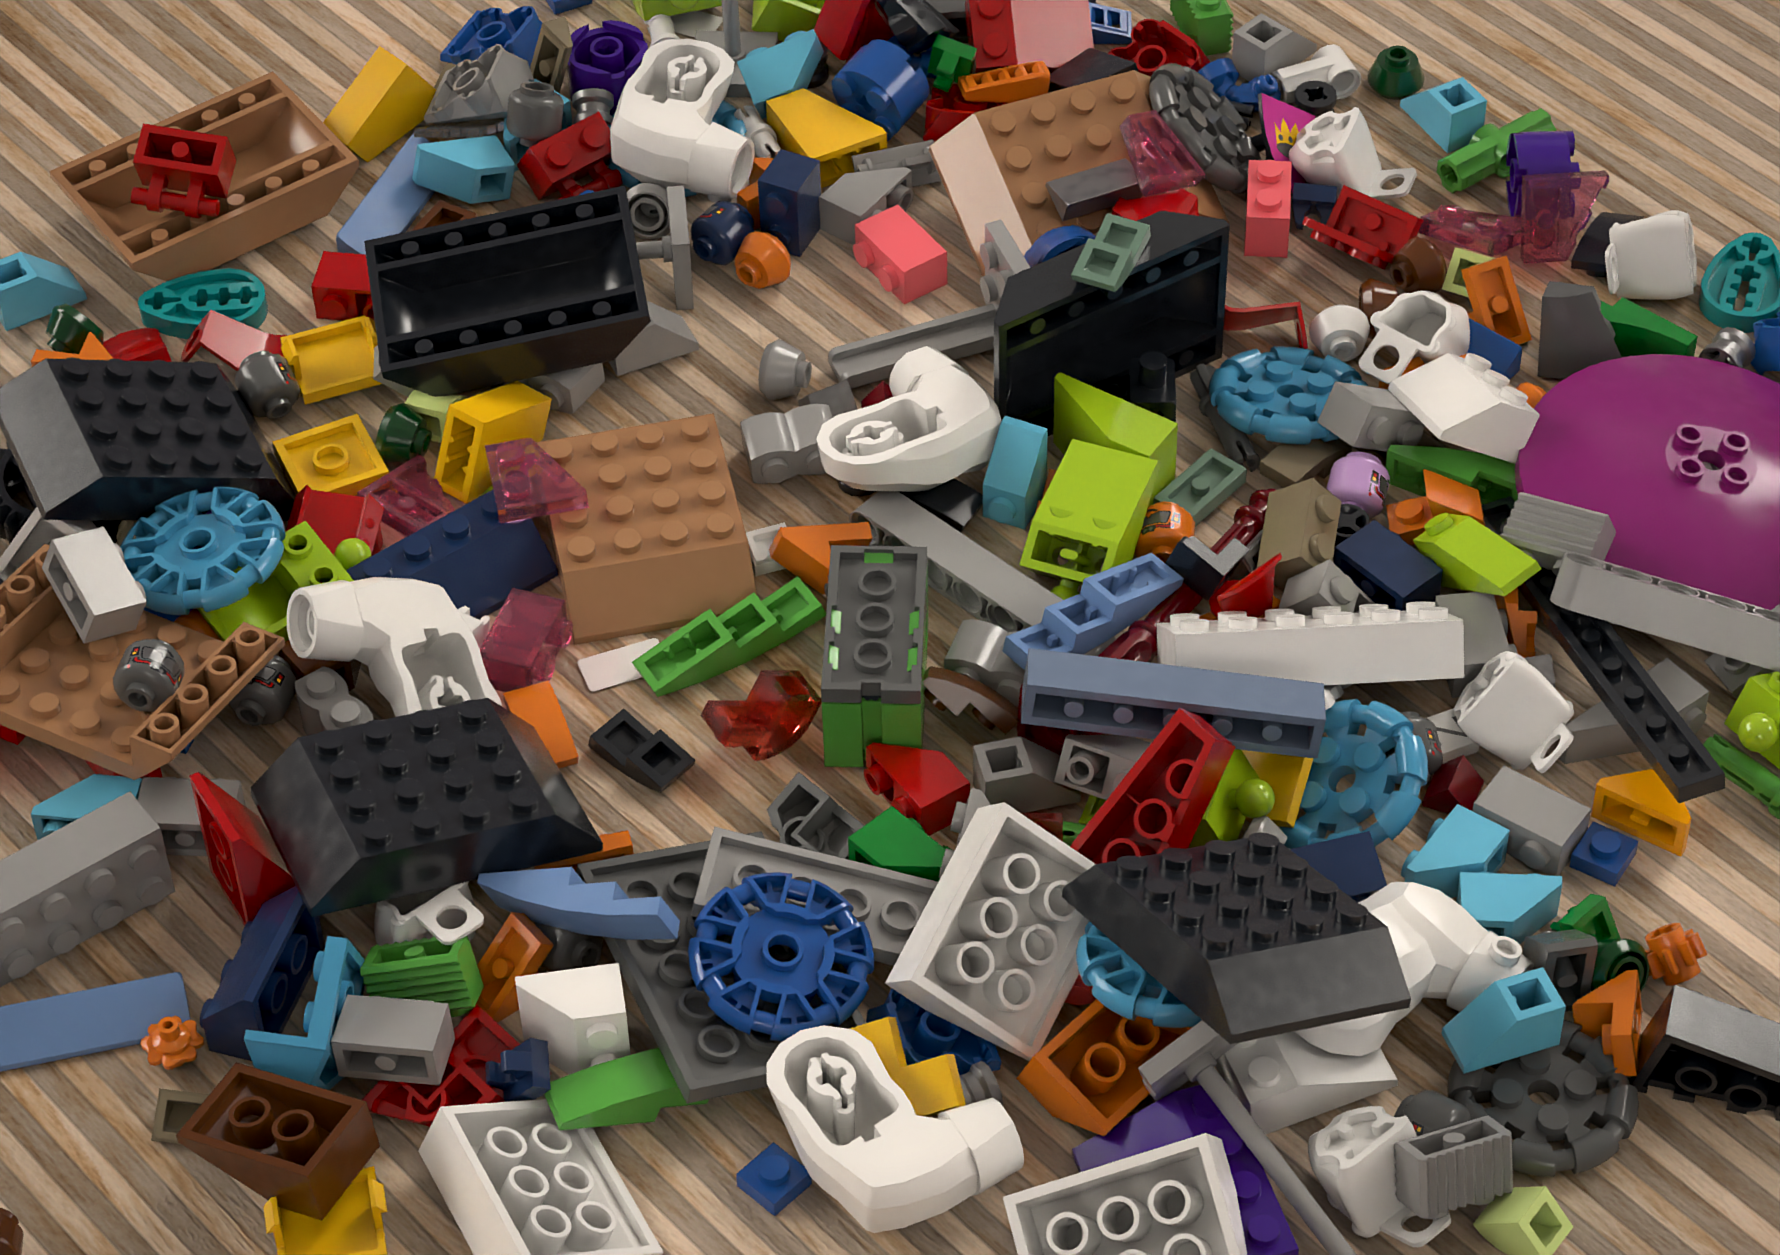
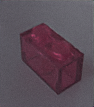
(525, 640)

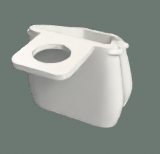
(1342, 152)
(1652, 257)
(1415, 327)
(1515, 713)
(437, 913)
(1358, 1172)

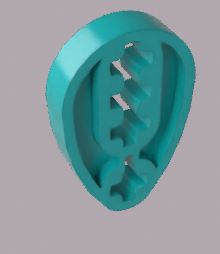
(1725, 275)
(185, 295)

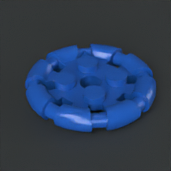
(783, 983)

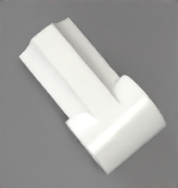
(1327, 65)

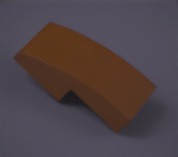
(956, 691)

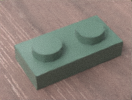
(1204, 485)

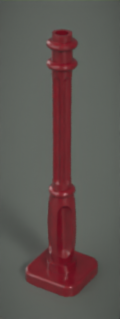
(1141, 638)

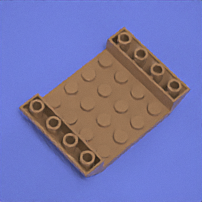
(65, 689)

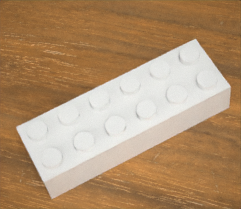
(1323, 646)

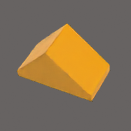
(1643, 808)

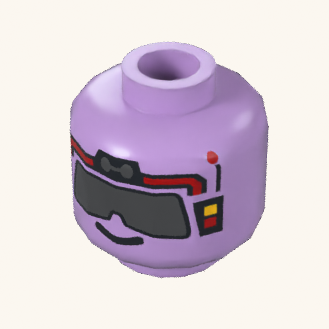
(1360, 481)

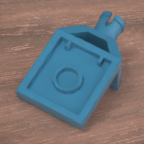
(312, 1057)

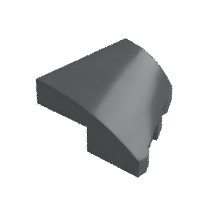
(1573, 331)
(812, 819)

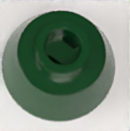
(1396, 73)
(70, 329)
(402, 434)
(1616, 957)

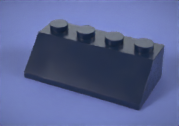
(468, 557)

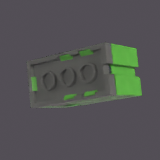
(874, 651)

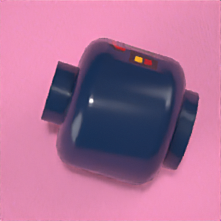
(720, 232)

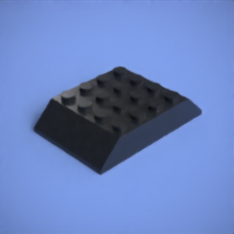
(508, 294)
(1090, 333)
(132, 435)
(418, 805)
(1245, 936)

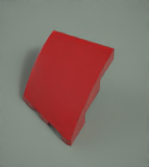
(464, 1079)

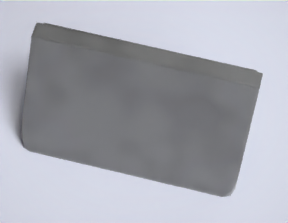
(1094, 189)

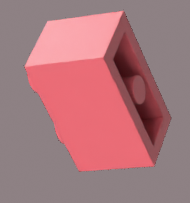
(1268, 208)
(900, 254)

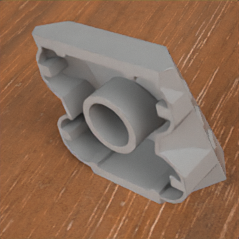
(478, 87)

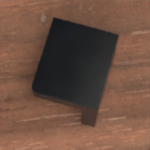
(1202, 568)

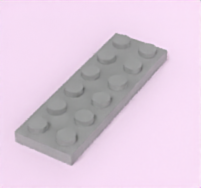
(880, 897)

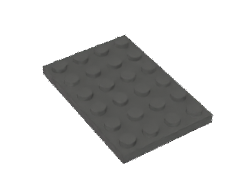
(698, 1046)

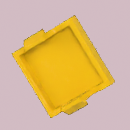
(332, 358)
(349, 1228)

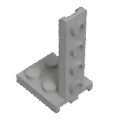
(952, 335)

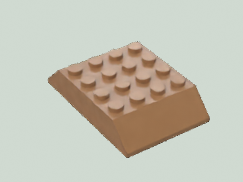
(1006, 154)
(282, 180)
(657, 530)

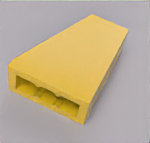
(380, 105)
(822, 132)
(482, 420)

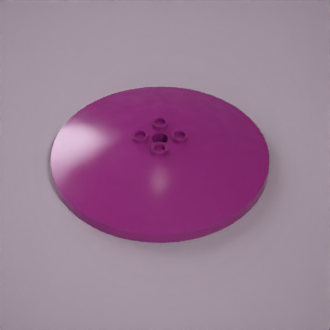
(1633, 447)

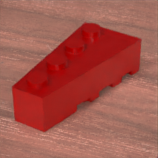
(1161, 794)

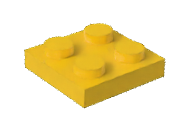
(331, 457)

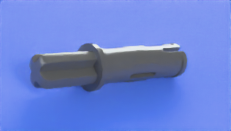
(1233, 440)

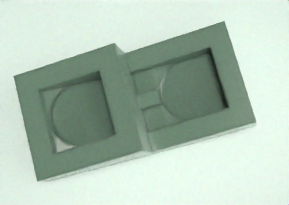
(1112, 253)

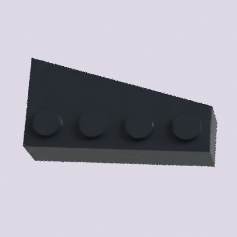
(1711, 1053)

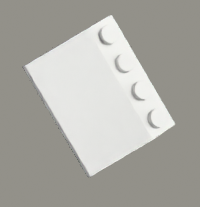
(997, 933)
(1289, 1080)
(529, 1186)
(1145, 1204)

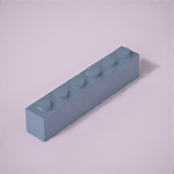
(1143, 696)

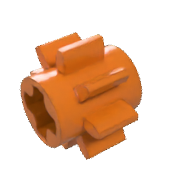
(1674, 953)

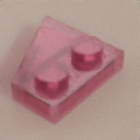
(1158, 155)
(1555, 212)
(1473, 230)
(530, 482)
(409, 497)

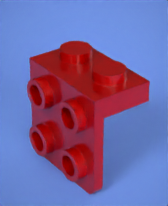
(1365, 228)

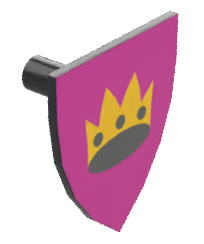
(1279, 131)

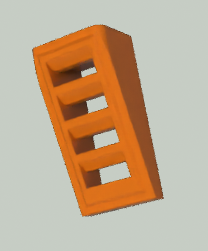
(1006, 83)

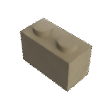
(1301, 527)

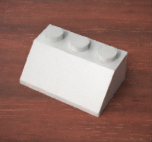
(1468, 405)

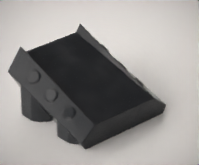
(916, 23)

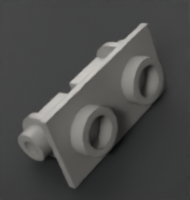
(912, 156)

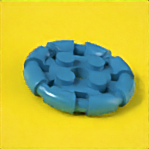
(1278, 392)
(234, 535)
(1375, 774)
(1124, 989)

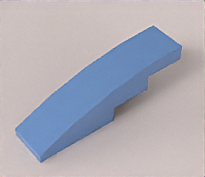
(1100, 611)
(564, 901)

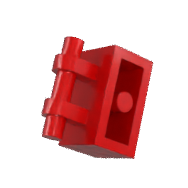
(569, 157)
(184, 163)

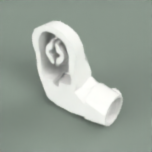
(666, 123)
(919, 437)
(400, 629)
(1440, 955)
(868, 1142)

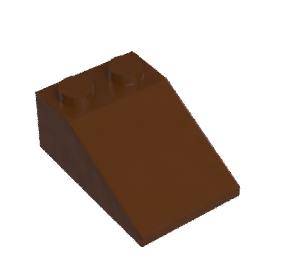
(283, 1138)

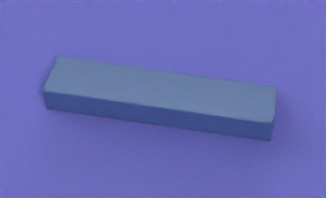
(388, 205)
(88, 1020)

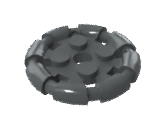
(1204, 125)
(1567, 1118)

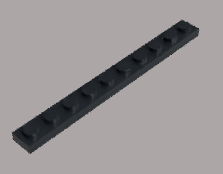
(1621, 683)

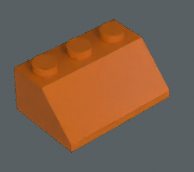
(1092, 1067)

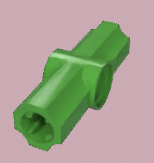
(1487, 152)

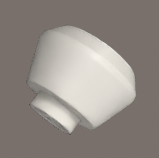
(1340, 332)

